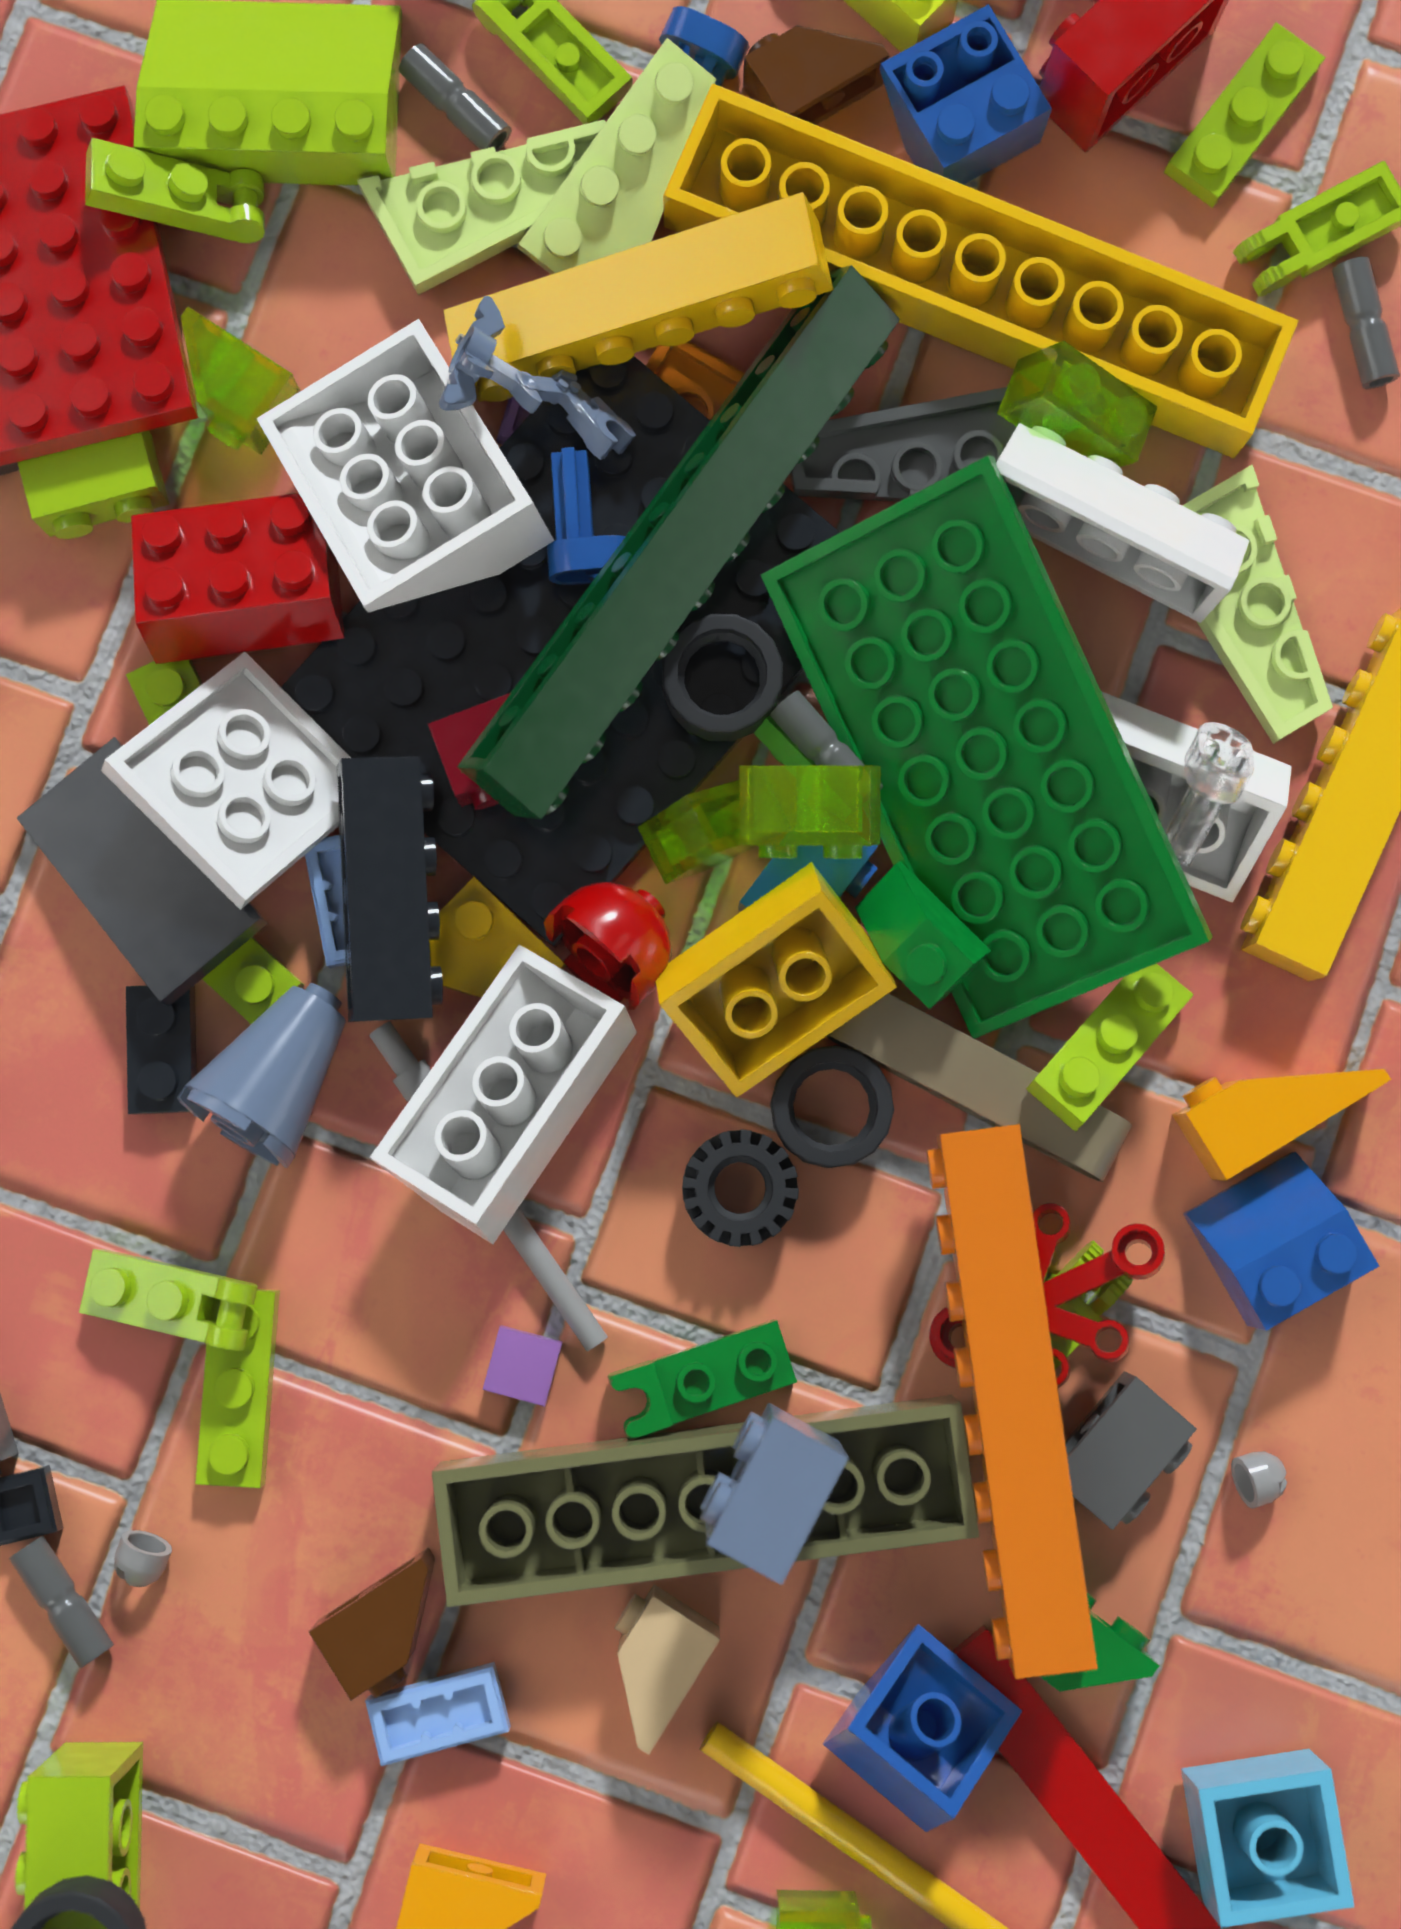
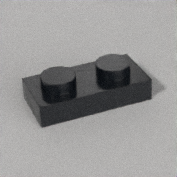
(159, 1050)

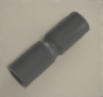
(449, 95)
(1364, 316)
(812, 733)
(65, 1607)

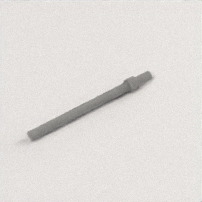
(520, 1232)

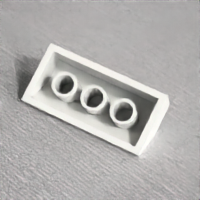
(1120, 525)
(1241, 828)
(505, 1093)

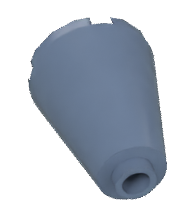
(271, 1075)

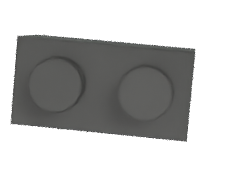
(1124, 1449)

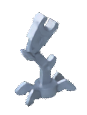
(474, 358)

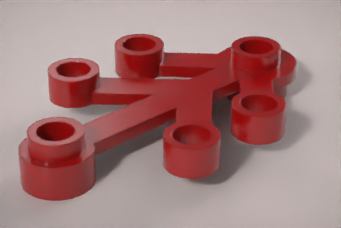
(1070, 1286)

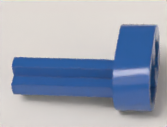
(707, 42)
(576, 553)

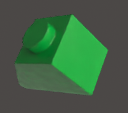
(919, 936)

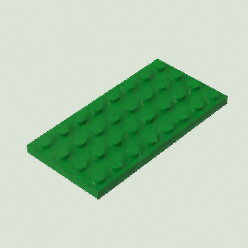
(992, 744)

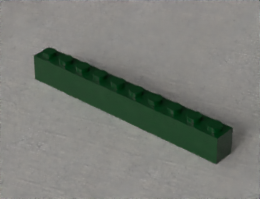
(678, 548)

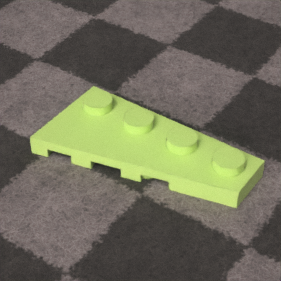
(619, 182)
(471, 208)
(1257, 621)

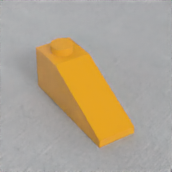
(1252, 1118)

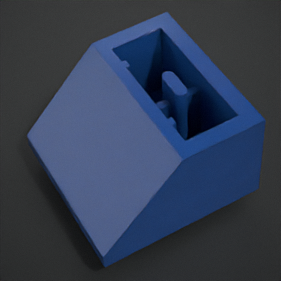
(965, 99)

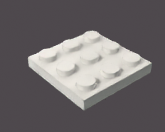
(235, 779)

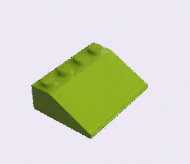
(273, 88)

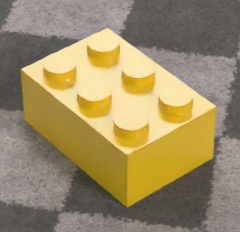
(773, 980)

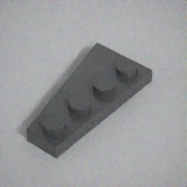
(902, 448)

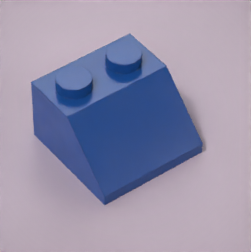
(1280, 1241)
(923, 1729)

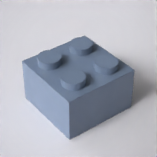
(773, 1491)

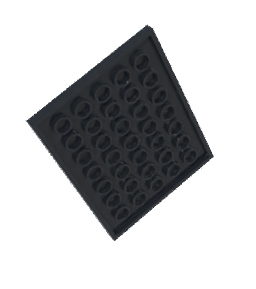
(481, 638)

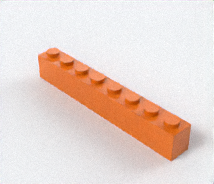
(1014, 1402)

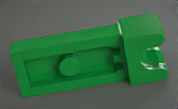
(706, 1377)

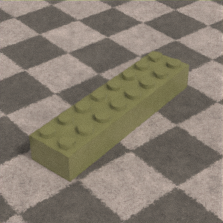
(634, 1505)

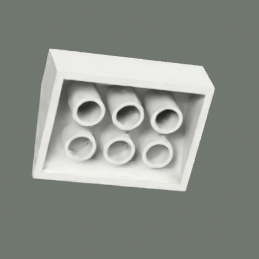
(399, 484)

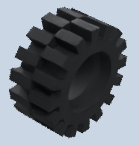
(768, 1216)

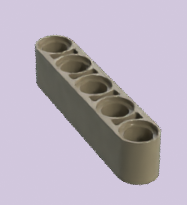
(978, 1082)

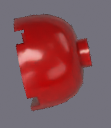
(613, 939)

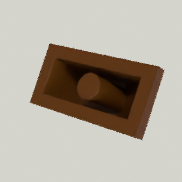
(812, 72)
(376, 1629)

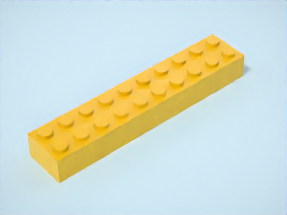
(990, 269)

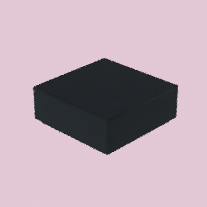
(28, 1505)

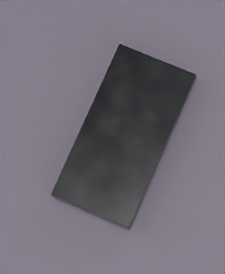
(137, 881)

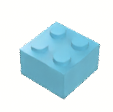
(1267, 1837)

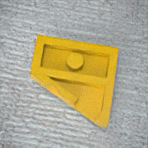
(479, 939)

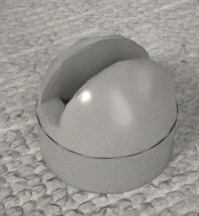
(1258, 1478)
(141, 1557)

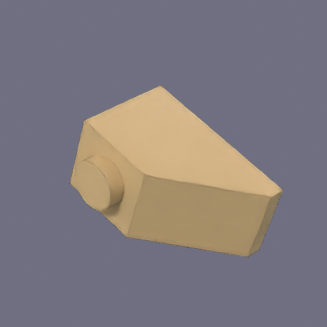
(660, 1659)

